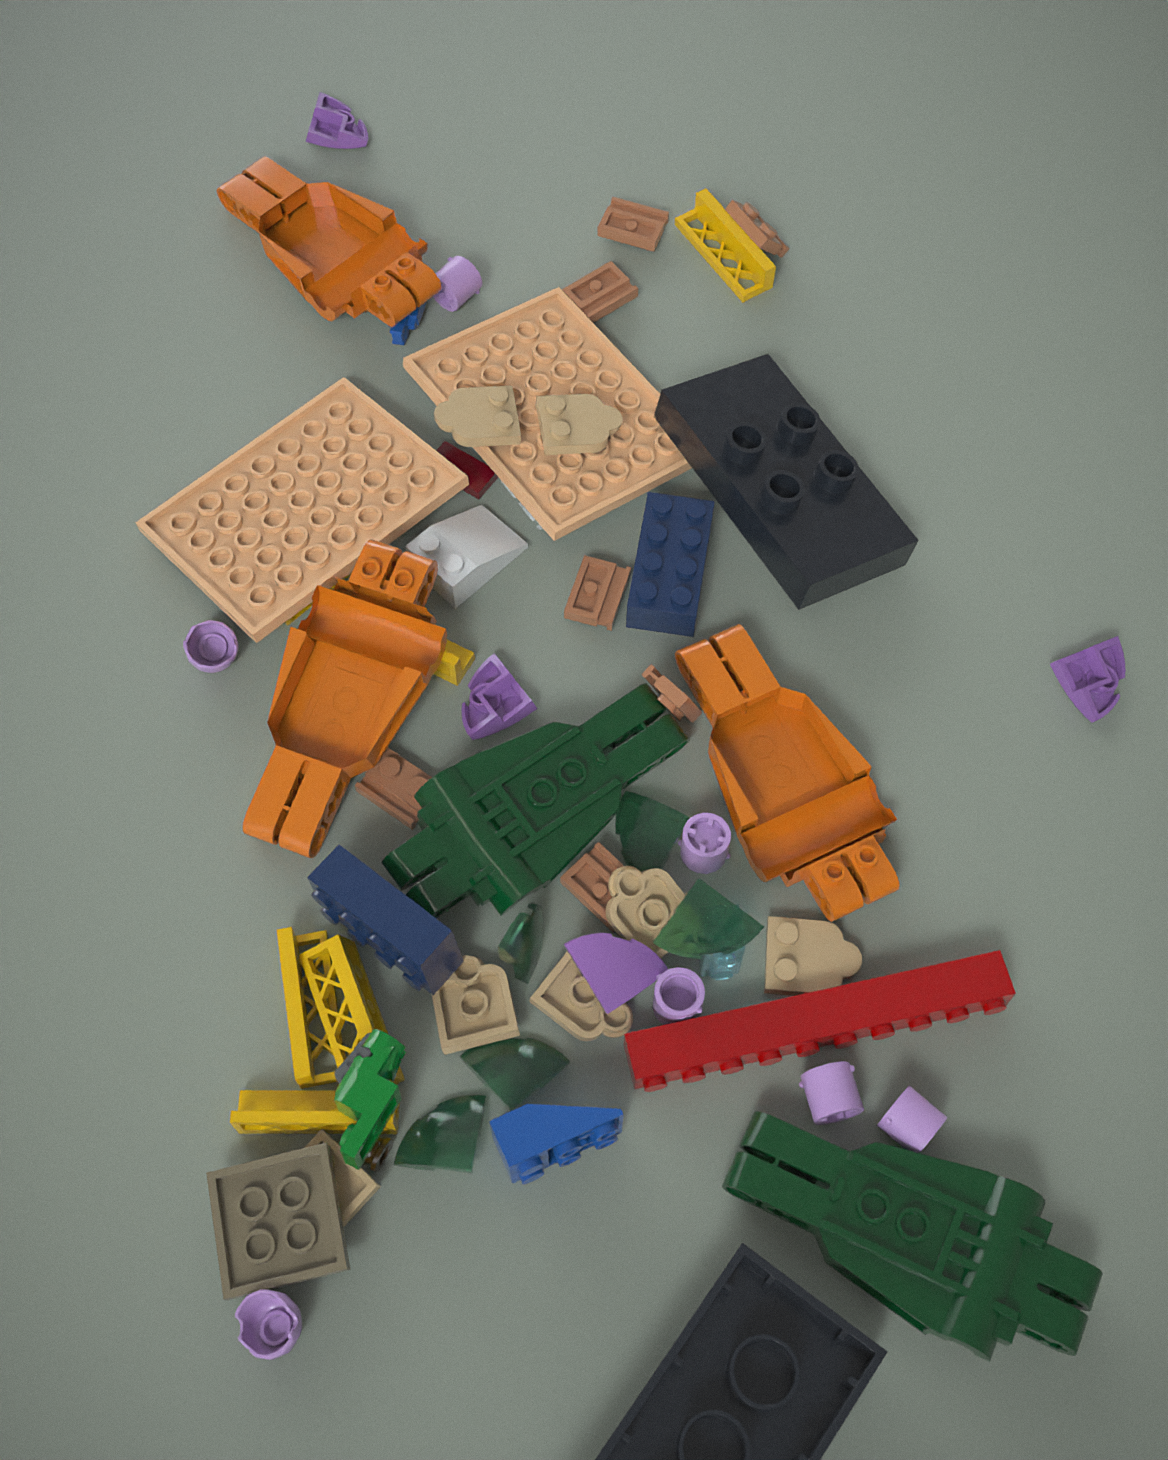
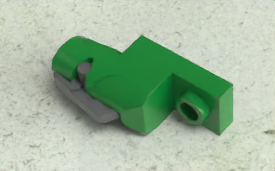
(367, 1093)

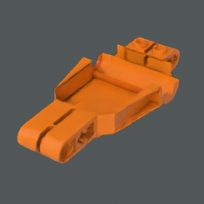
(332, 244)
(345, 692)
(789, 778)

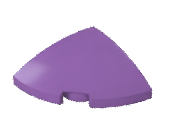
(335, 125)
(1092, 677)
(494, 700)
(614, 967)

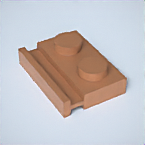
(633, 224)
(756, 228)
(601, 291)
(597, 592)
(671, 696)
(393, 787)
(590, 879)

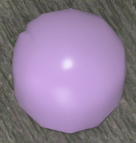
(211, 646)
(268, 1323)

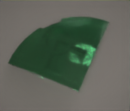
(647, 831)
(706, 925)
(523, 942)
(514, 1067)
(444, 1136)

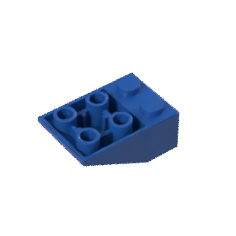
(551, 1134)

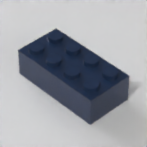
(670, 564)
(385, 920)

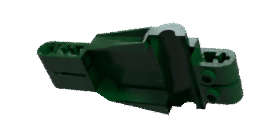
(528, 805)
(922, 1236)

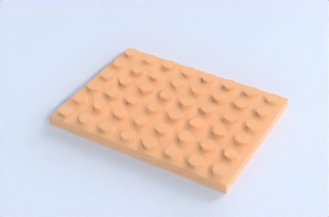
(547, 351)
(300, 506)

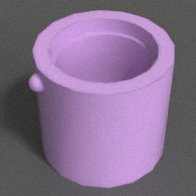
(458, 283)
(705, 843)
(678, 995)
(831, 1092)
(912, 1121)

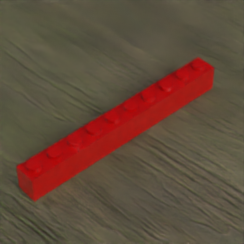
(817, 1020)

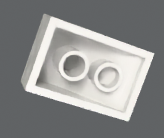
(467, 551)

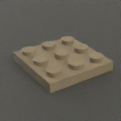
(277, 1221)

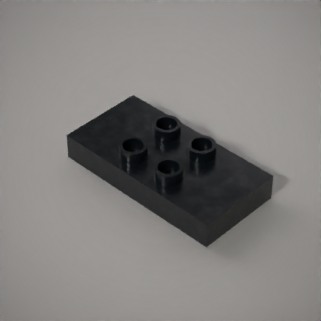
(784, 480)
(750, 1375)

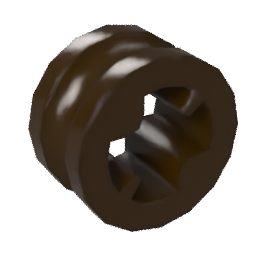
(379, 1153)

